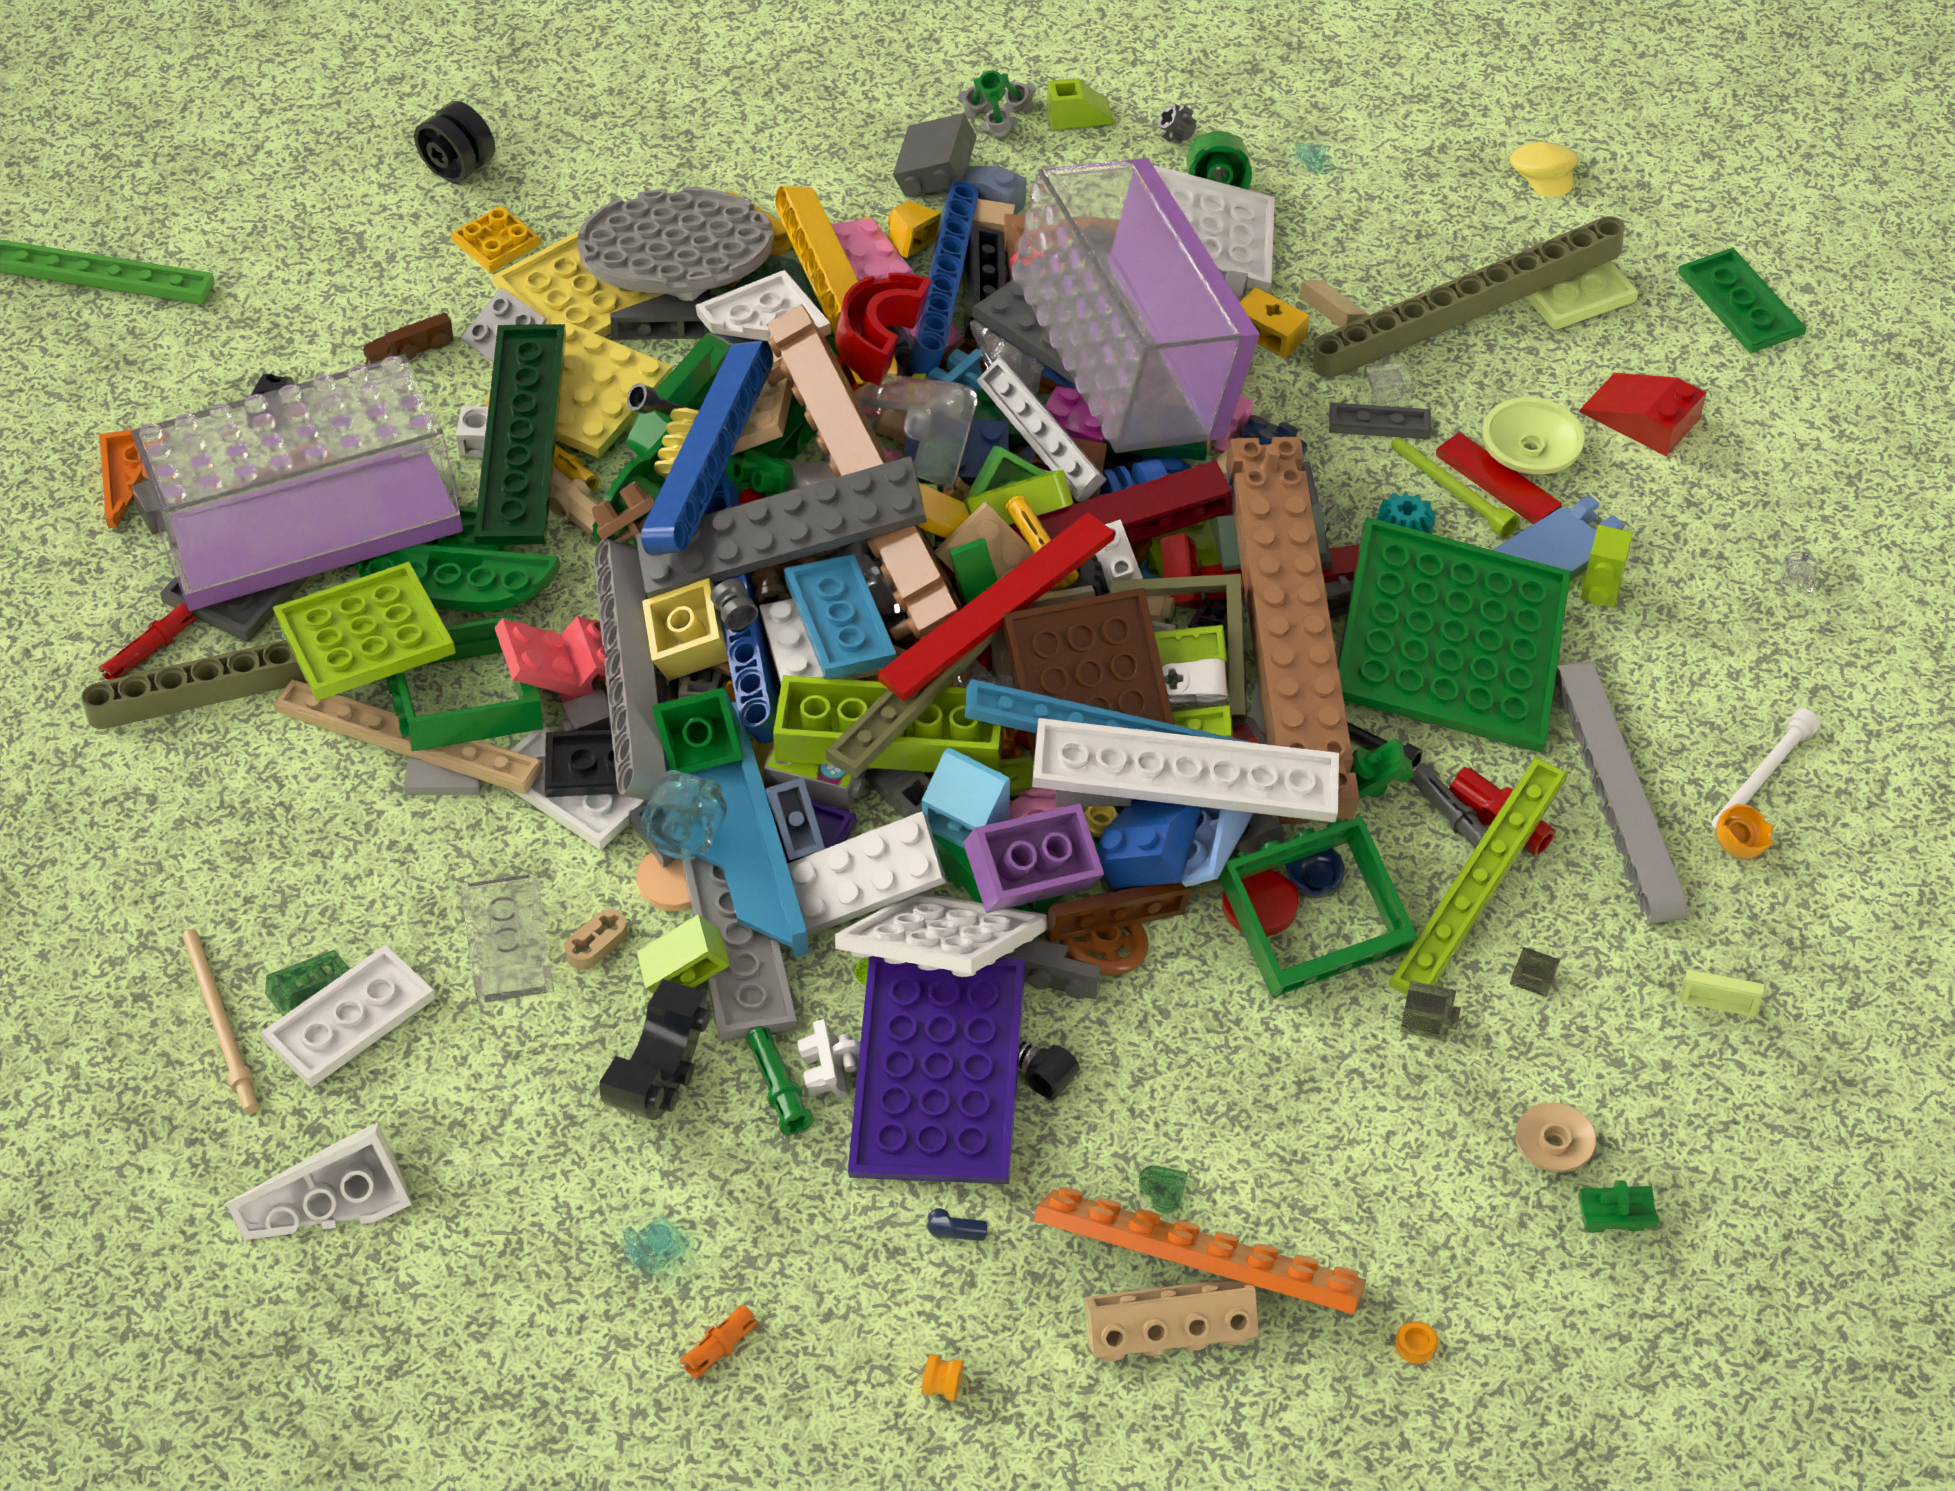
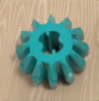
(1408, 512)

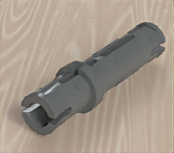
(1460, 817)

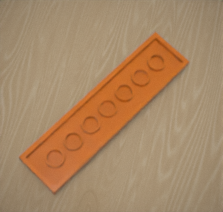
(1190, 1247)

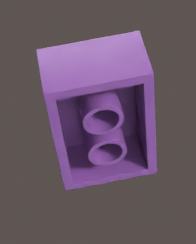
(1033, 858)

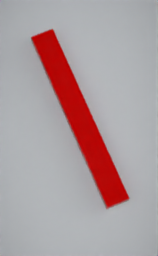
(985, 612)

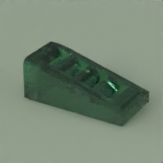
(282, 985)

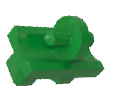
(762, 472)
(1380, 767)
(1618, 1208)

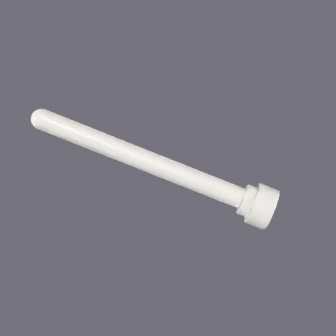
(1801, 726)

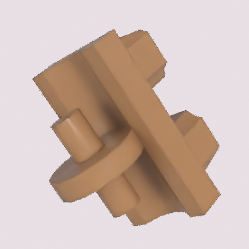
(611, 522)

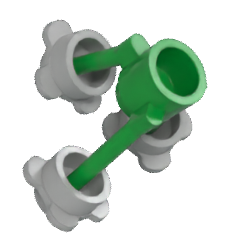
(985, 97)

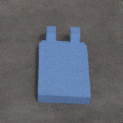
(1560, 538)

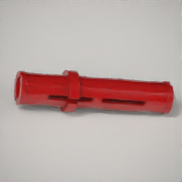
(158, 634)

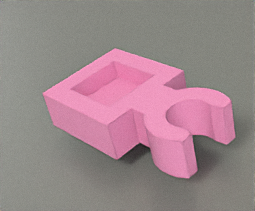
(1241, 415)

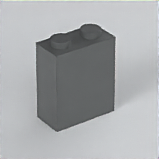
(934, 155)

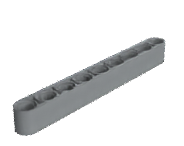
(628, 670)
(1621, 792)

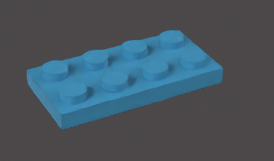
(840, 616)

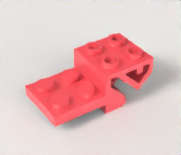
(552, 660)

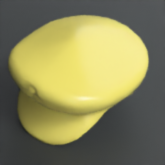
(1546, 167)

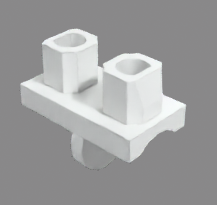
(1118, 558)
(832, 1055)

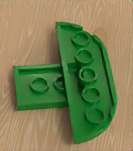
(470, 575)

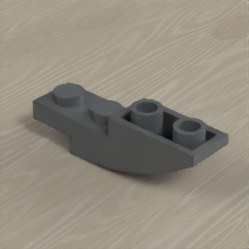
(1050, 968)

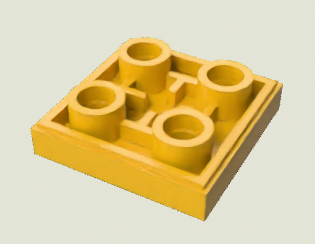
(495, 238)

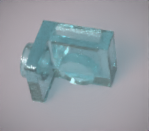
(653, 1245)

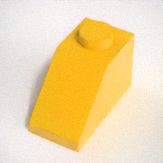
(912, 227)

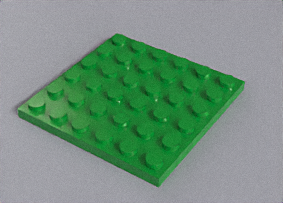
(1453, 634)

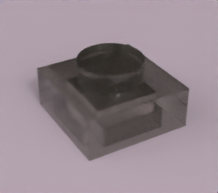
(1535, 971)

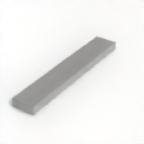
(1040, 429)

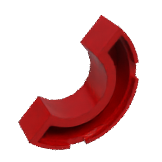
(866, 312)

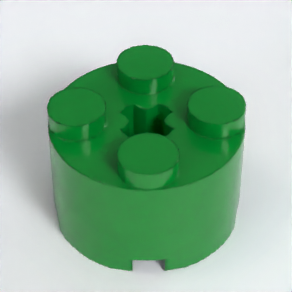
(1222, 151)

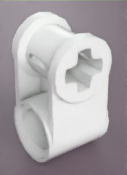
(1197, 681)

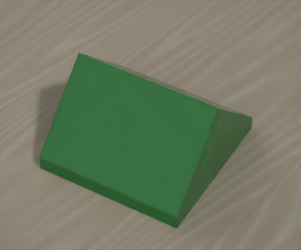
(699, 731)

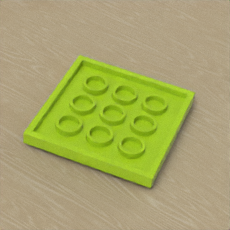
(363, 631)

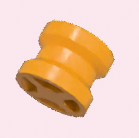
(942, 1377)

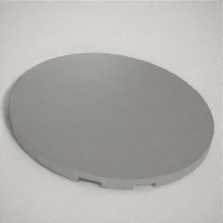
(675, 241)

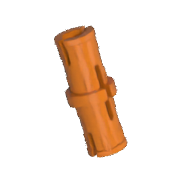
(719, 1341)

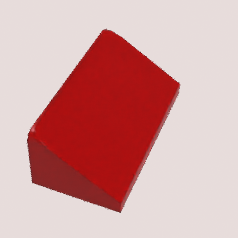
(1181, 560)

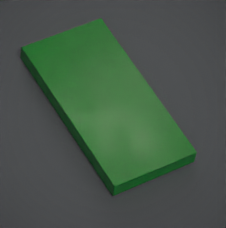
(1741, 300)

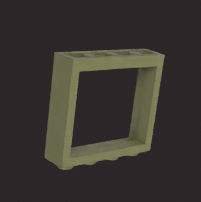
(1235, 617)

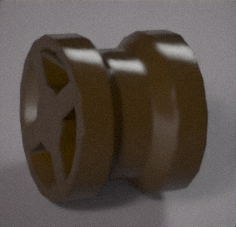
(769, 586)

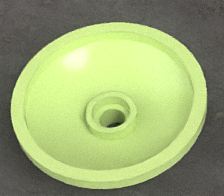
(1533, 435)

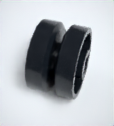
(454, 141)

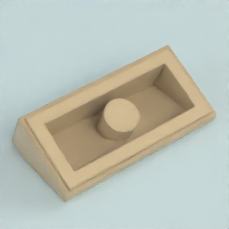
(1330, 302)

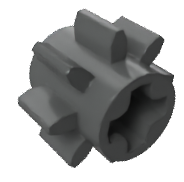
(1177, 123)

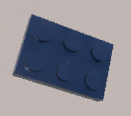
(980, 441)

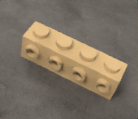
(1171, 1318)

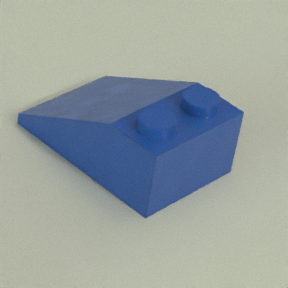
(1148, 843)

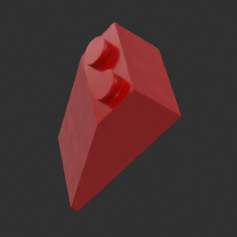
(1647, 408)

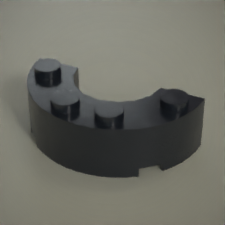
(663, 1057)

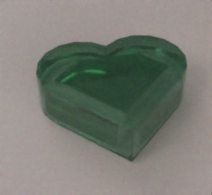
(1164, 1187)

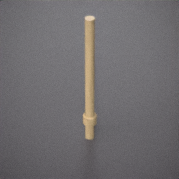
(239, 1075)

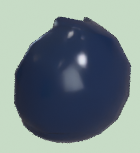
(1323, 869)

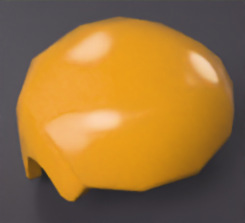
(1740, 825)

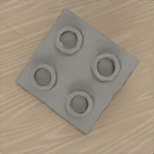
(501, 310)

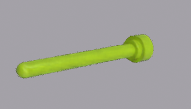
(1502, 521)

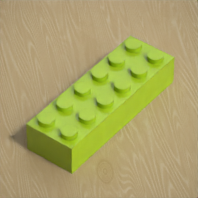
(818, 711)

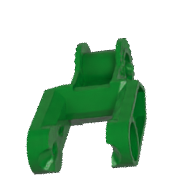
(689, 387)

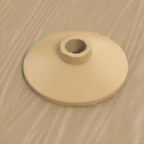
(1559, 1124)

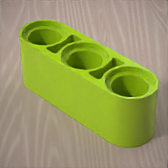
(1043, 494)

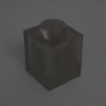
(1429, 1011)

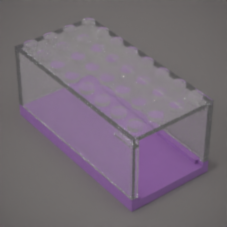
(1133, 304)
(298, 481)

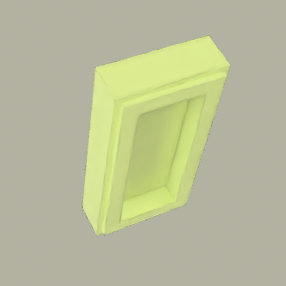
(1721, 993)

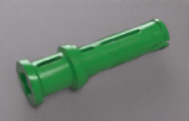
(783, 1093)

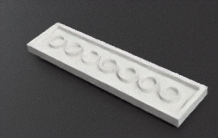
(1186, 770)

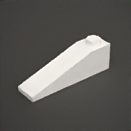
(337, 1184)

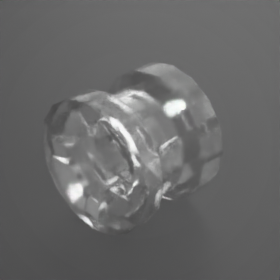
(1798, 573)

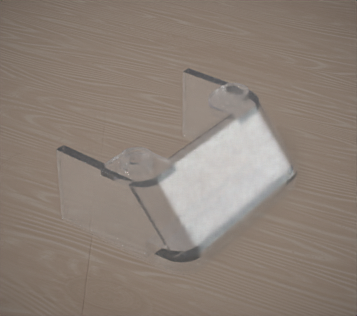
(936, 416)

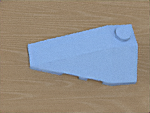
(1213, 843)

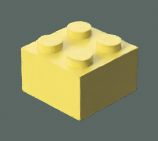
(685, 630)

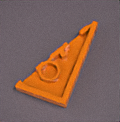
(119, 473)

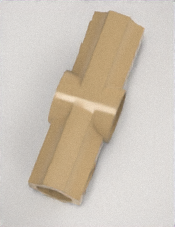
(572, 501)

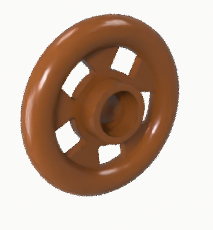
(1108, 944)

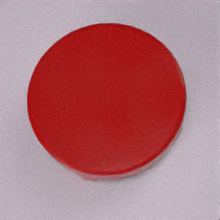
(1272, 899)

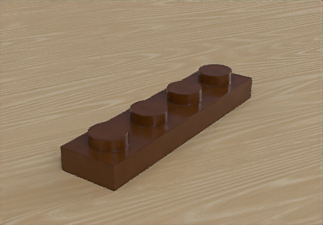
(1117, 908)

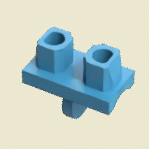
(964, 369)

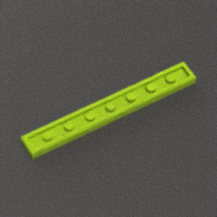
(1480, 876)

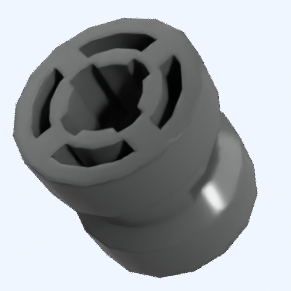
(734, 604)

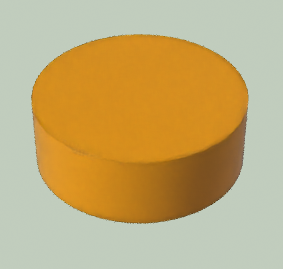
(1416, 1342)

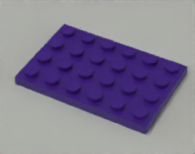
(937, 1073)

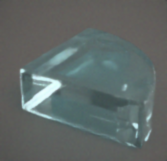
(1311, 155)

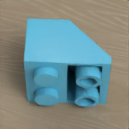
(964, 797)

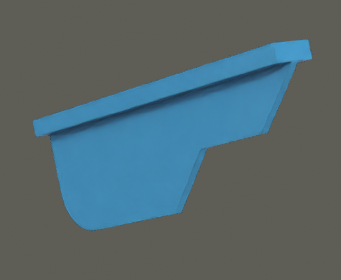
(753, 854)

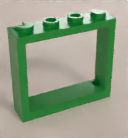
(471, 723)
(1307, 843)

